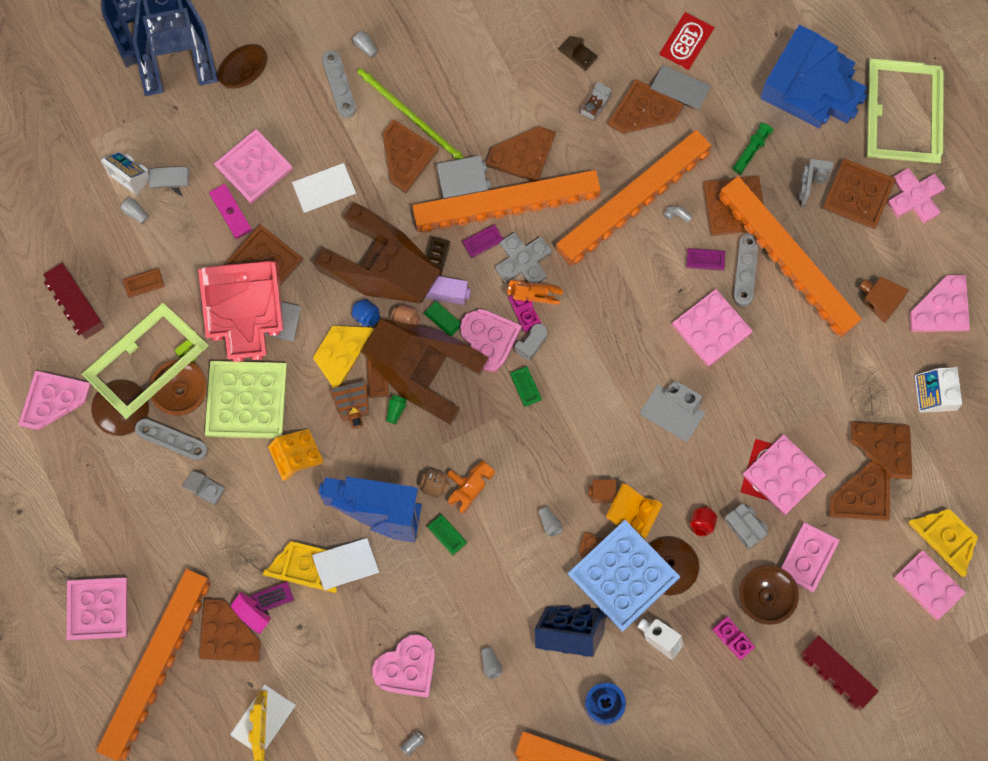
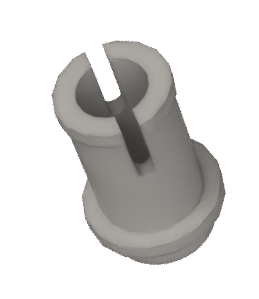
(412, 743)

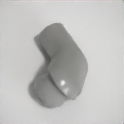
(677, 211)

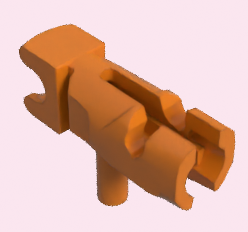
(534, 292)
(469, 486)

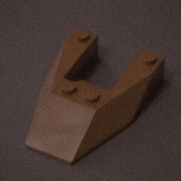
(391, 268)
(411, 359)

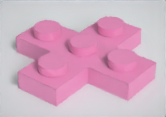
(916, 196)

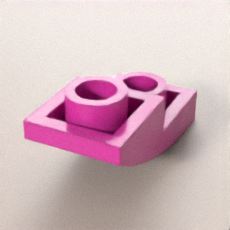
(525, 313)
(249, 614)
(732, 637)

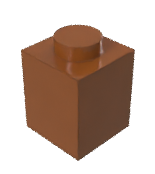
(602, 491)

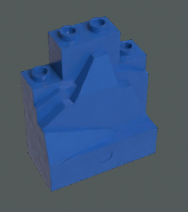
(814, 80)
(381, 505)

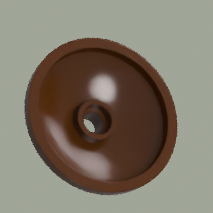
(242, 66)
(108, 418)
(685, 562)
(771, 581)

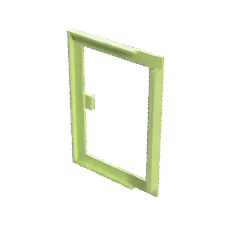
(876, 110)
(127, 343)

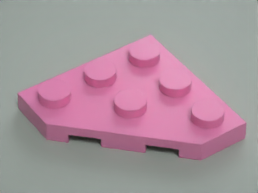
(943, 308)
(51, 399)

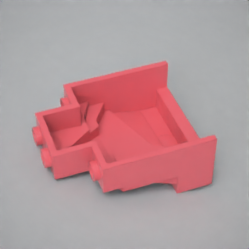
(242, 305)

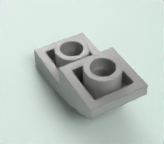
(169, 177)

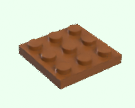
(859, 193)
(720, 216)
(265, 247)

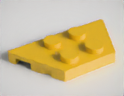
(340, 352)
(948, 538)
(297, 566)
(258, 732)

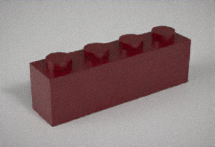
(73, 300)
(839, 673)

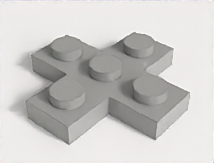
(523, 259)

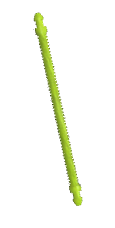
(368, 78)

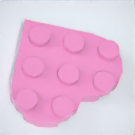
(490, 336)
(407, 669)

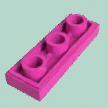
(225, 203)

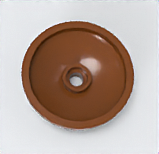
(190, 379)

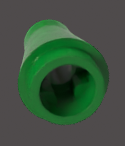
(395, 409)

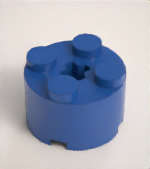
(603, 692)

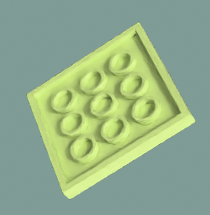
(246, 399)

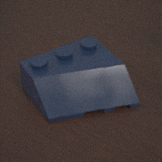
(570, 630)

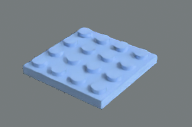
(623, 575)

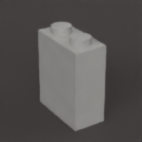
(463, 177)

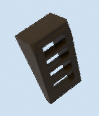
(440, 243)

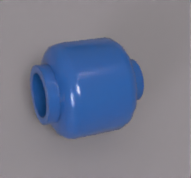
(365, 313)

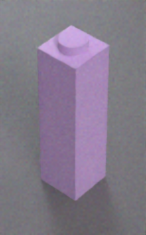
(449, 291)

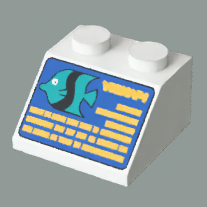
(126, 172)
(938, 390)

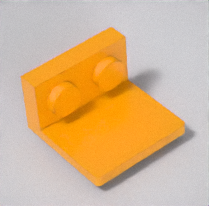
(294, 453)
(634, 509)

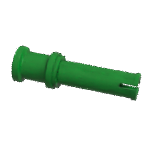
(756, 141)

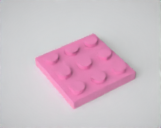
(253, 166)
(712, 328)
(784, 475)
(97, 609)

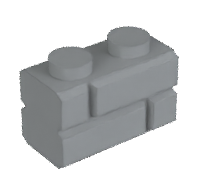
(746, 526)

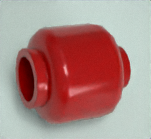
(703, 521)

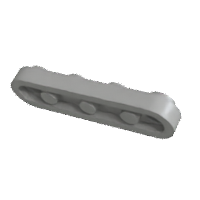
(339, 84)
(745, 270)
(171, 439)

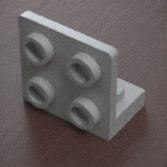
(816, 171)

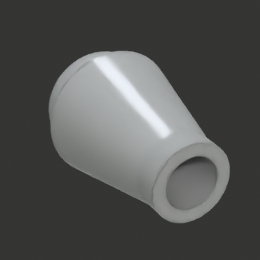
(364, 43)
(134, 210)
(550, 522)
(491, 665)

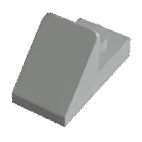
(203, 487)

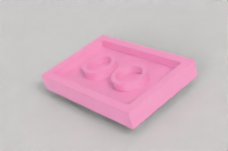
(809, 556)
(929, 585)

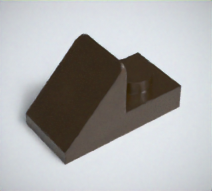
(577, 52)

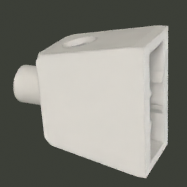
(668, 642)

